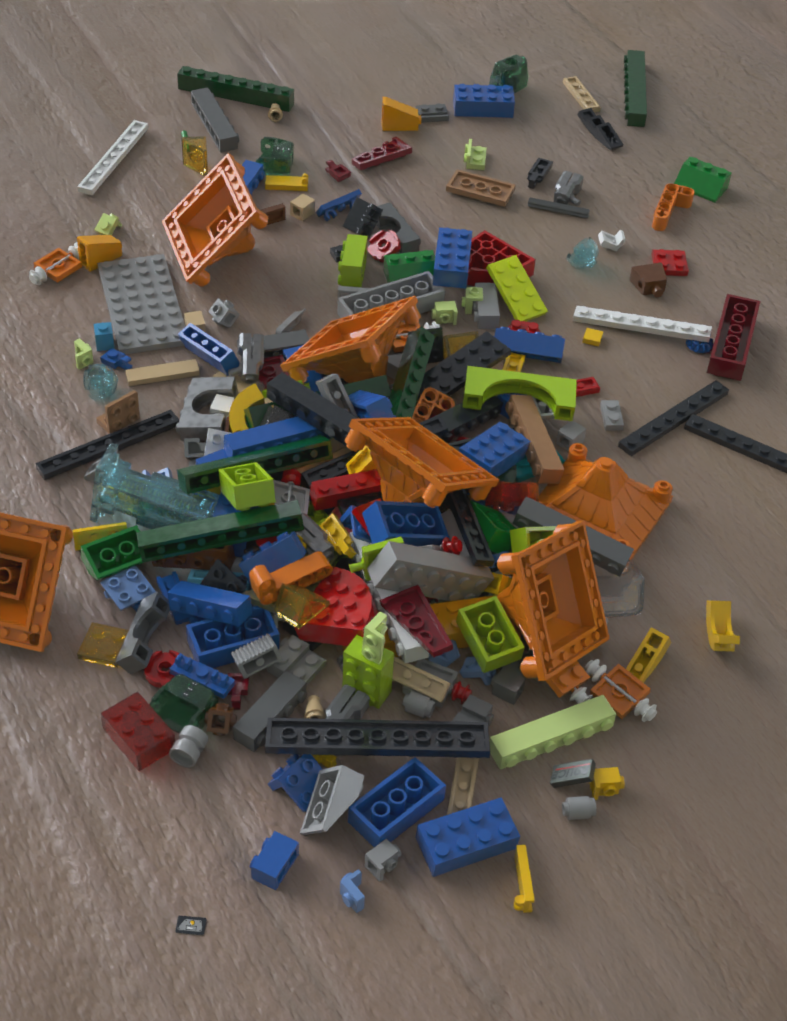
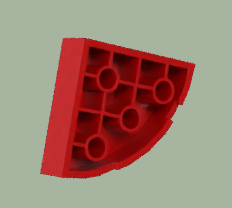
(490, 249)
(348, 611)

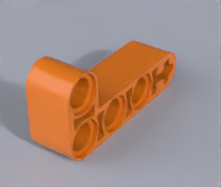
(672, 196)
(434, 406)
(299, 573)

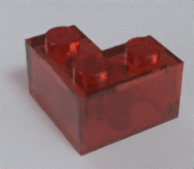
(509, 495)

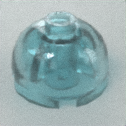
(584, 254)
(100, 381)

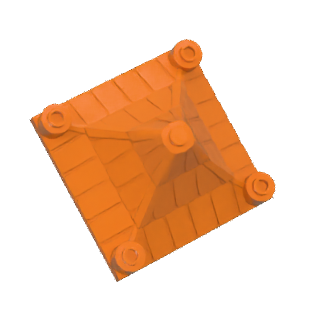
(213, 221)
(355, 344)
(416, 462)
(607, 498)
(28, 578)
(554, 600)

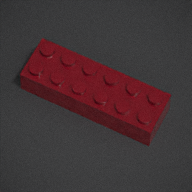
(733, 337)

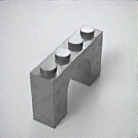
(202, 393)

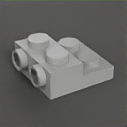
(297, 660)

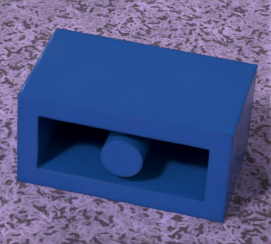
(274, 860)

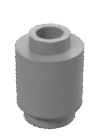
(419, 704)
(579, 807)

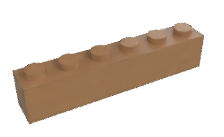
(541, 451)

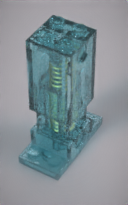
(152, 499)

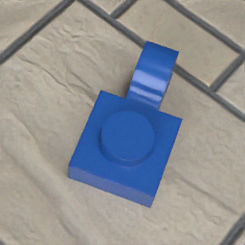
(115, 358)

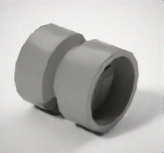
(188, 746)

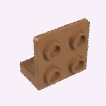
(120, 413)

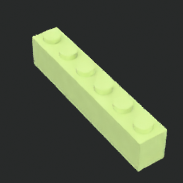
(551, 732)

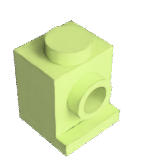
(445, 312)

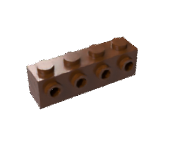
(199, 560)

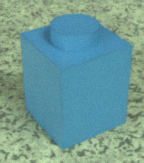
(103, 336)

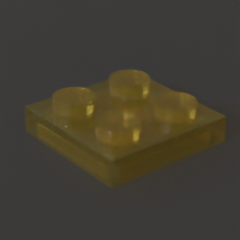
(102, 644)

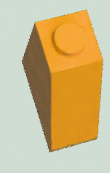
(399, 116)
(98, 249)

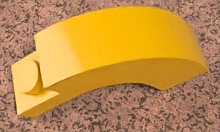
(246, 398)
(719, 626)

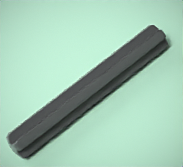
(558, 207)

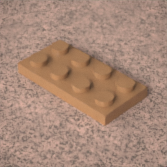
(480, 188)

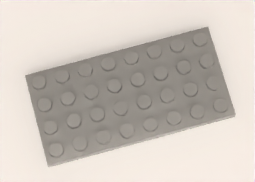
(141, 303)

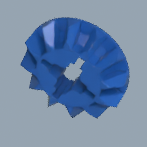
(703, 347)

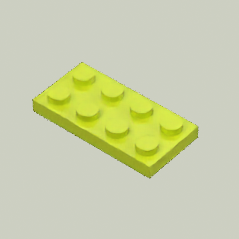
(516, 289)

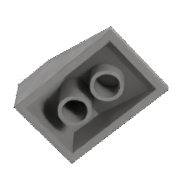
(331, 797)

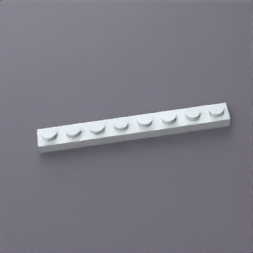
(112, 157)
(642, 323)

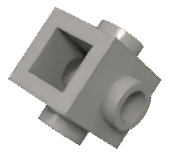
(221, 310)

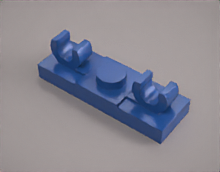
(337, 204)
(205, 675)

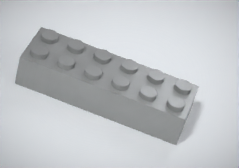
(416, 285)
(436, 572)

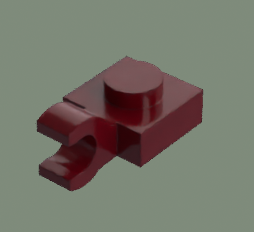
(338, 172)
(240, 688)

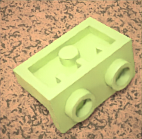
(475, 156)
(374, 638)

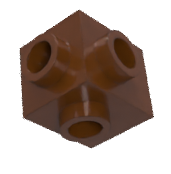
(217, 726)

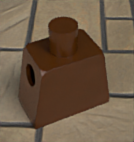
(649, 279)

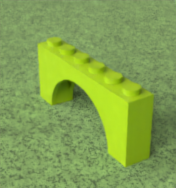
(553, 391)

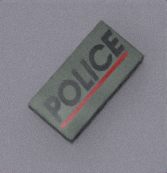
(573, 773)

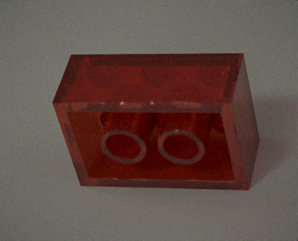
(138, 731)

